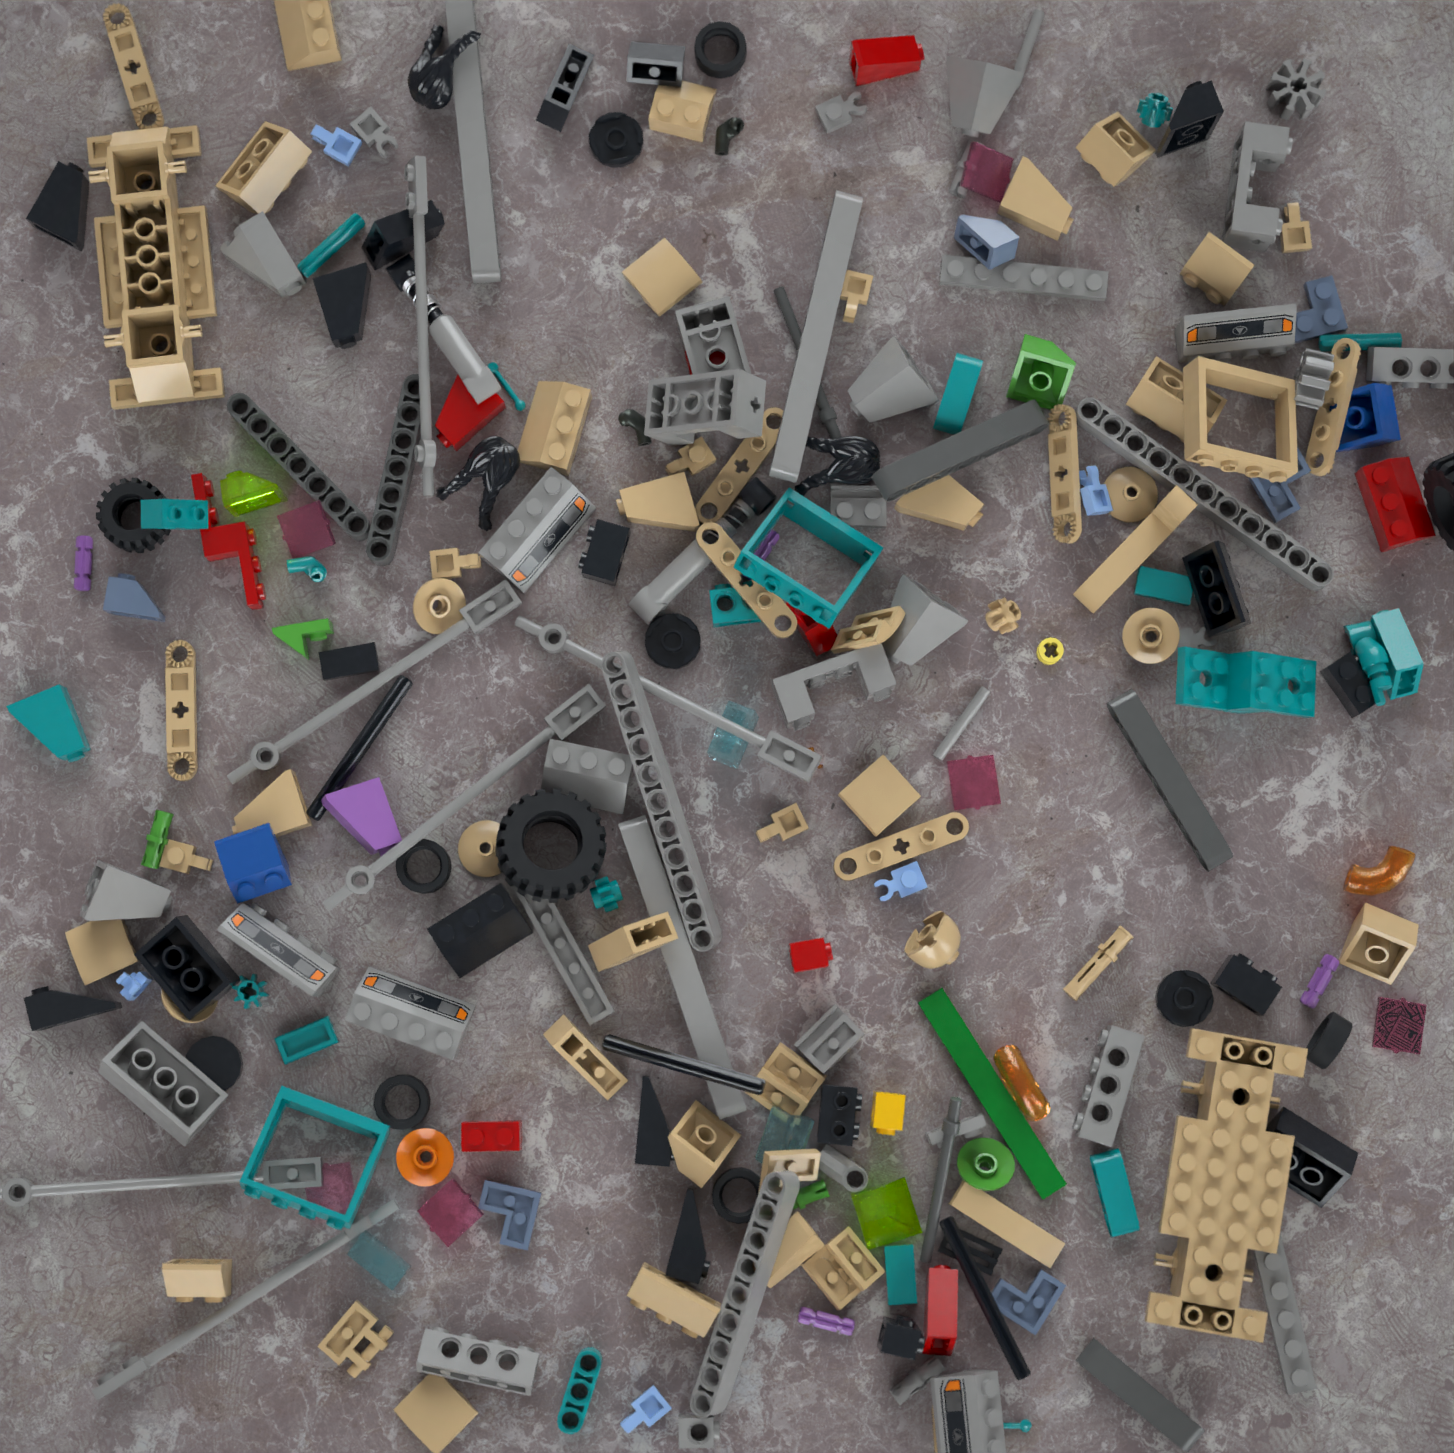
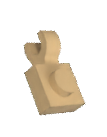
(1295, 233)
(855, 292)
(693, 458)
(448, 563)
(786, 823)
(182, 856)

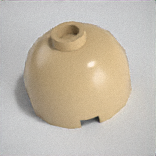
(935, 943)

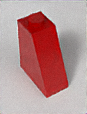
(884, 58)
(463, 417)
(940, 1311)

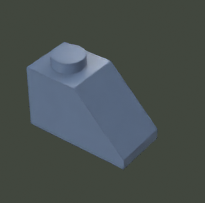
(986, 239)
(130, 599)

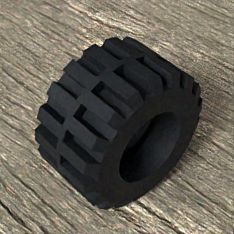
(113, 507)

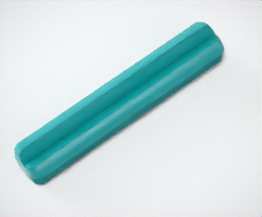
(331, 245)
(1367, 340)

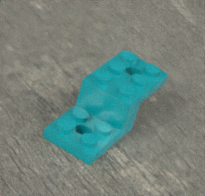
(1246, 682)

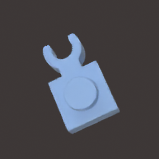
(905, 881)

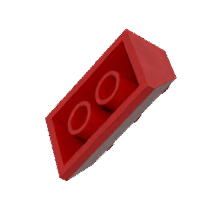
(1394, 503)

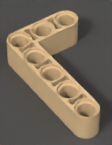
(1135, 549)

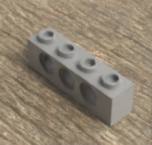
(1382, 358)
(1129, 1045)
(488, 1374)

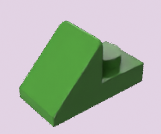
(296, 634)

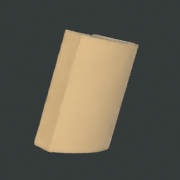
(662, 277)
(869, 629)
(879, 795)
(101, 948)
(789, 1081)
(843, 1268)
(435, 1412)

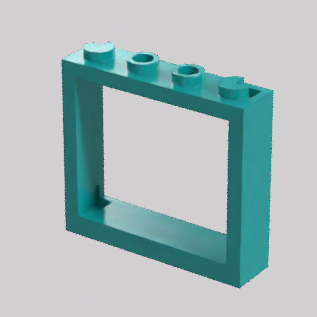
(828, 529)
(327, 1112)

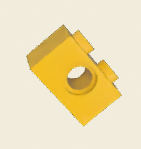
(887, 1112)

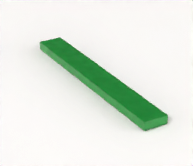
(992, 1093)

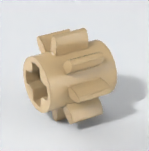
(1003, 615)

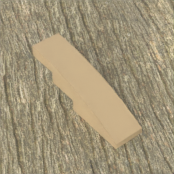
(1007, 1223)

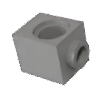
(687, 1440)

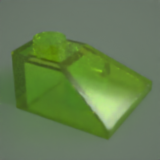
(249, 493)
(886, 1213)

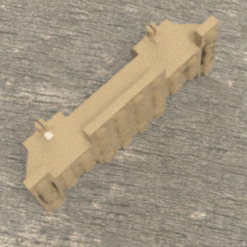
(153, 266)
(1224, 1185)

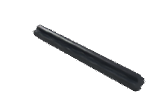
(361, 744)
(684, 1064)
(984, 1298)

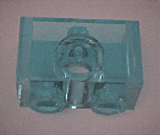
(727, 747)

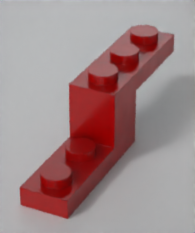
(230, 542)

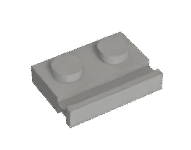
(858, 506)
(829, 1039)
(969, 1127)

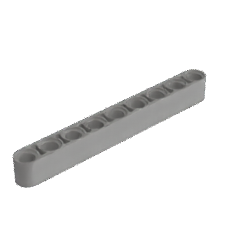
(734, 1302)

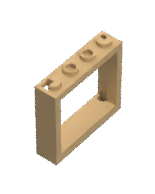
(1249, 381)

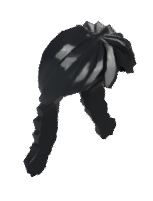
(432, 77)
(493, 461)
(853, 464)

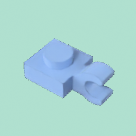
(339, 145)
(1094, 495)
(134, 984)
(649, 1408)

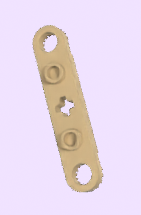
(128, 50)
(1330, 424)
(728, 482)
(1066, 490)
(762, 602)
(181, 732)
(920, 838)

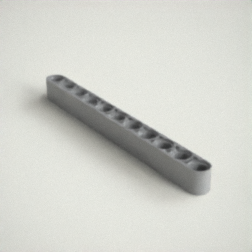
(473, 147)
(815, 337)
(1217, 495)
(660, 815)
(681, 962)

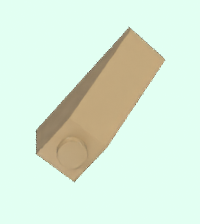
(585, 1057)

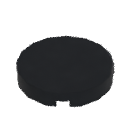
(616, 140)
(672, 641)
(1184, 998)
(217, 1060)

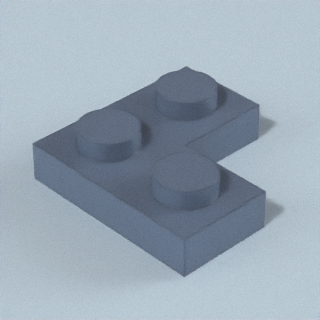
(1325, 311)
(1277, 496)
(518, 1205)
(1032, 1307)

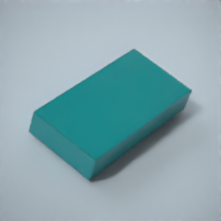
(1163, 586)
(306, 1040)
(900, 1274)

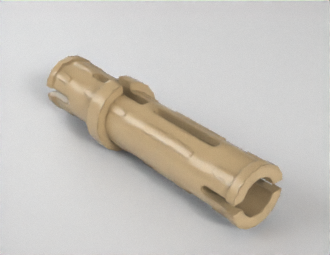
(1094, 967)

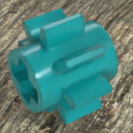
(1154, 110)
(606, 894)
(245, 996)

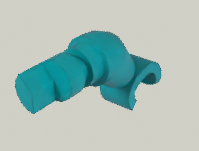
(1371, 656)

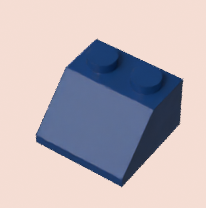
(1369, 418)
(253, 863)

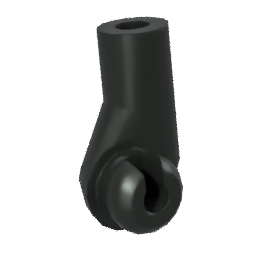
(725, 133)
(636, 421)

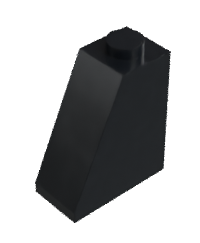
(63, 206)
(394, 235)
(344, 303)

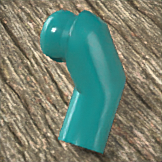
(310, 566)

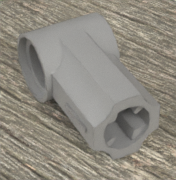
(839, 1166)

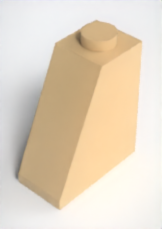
(1035, 202)
(660, 503)
(942, 503)
(279, 805)
(632, 941)
(796, 1247)

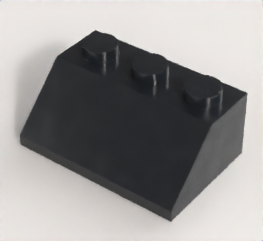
(1193, 118)
(1216, 589)
(480, 930)
(187, 966)
(1317, 1161)

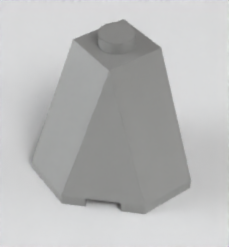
(979, 93)
(263, 256)
(890, 385)
(925, 624)
(122, 895)

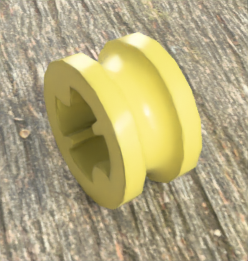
(1058, 651)

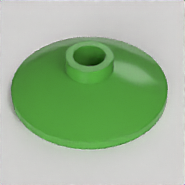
(989, 1154)

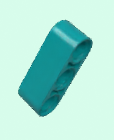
(958, 394)
(1114, 1192)
(576, 1404)

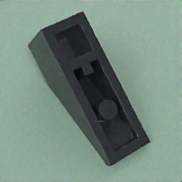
(564, 87)
(55, 1007)
(653, 1130)
(688, 1249)

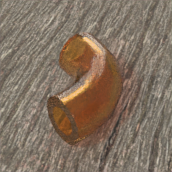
(1381, 877)
(1021, 1083)

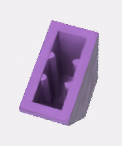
(365, 815)

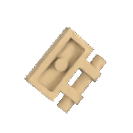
(349, 1332)

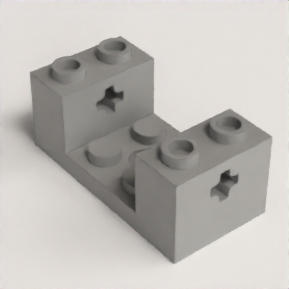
(1262, 149)
(711, 329)
(726, 402)
(871, 668)

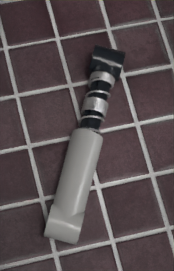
(448, 335)
(656, 596)

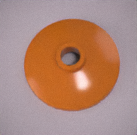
(410, 1161)

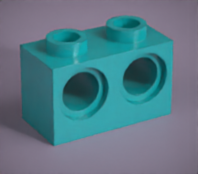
(174, 514)
(738, 614)

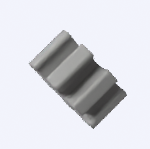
(1305, 98)
(1313, 378)

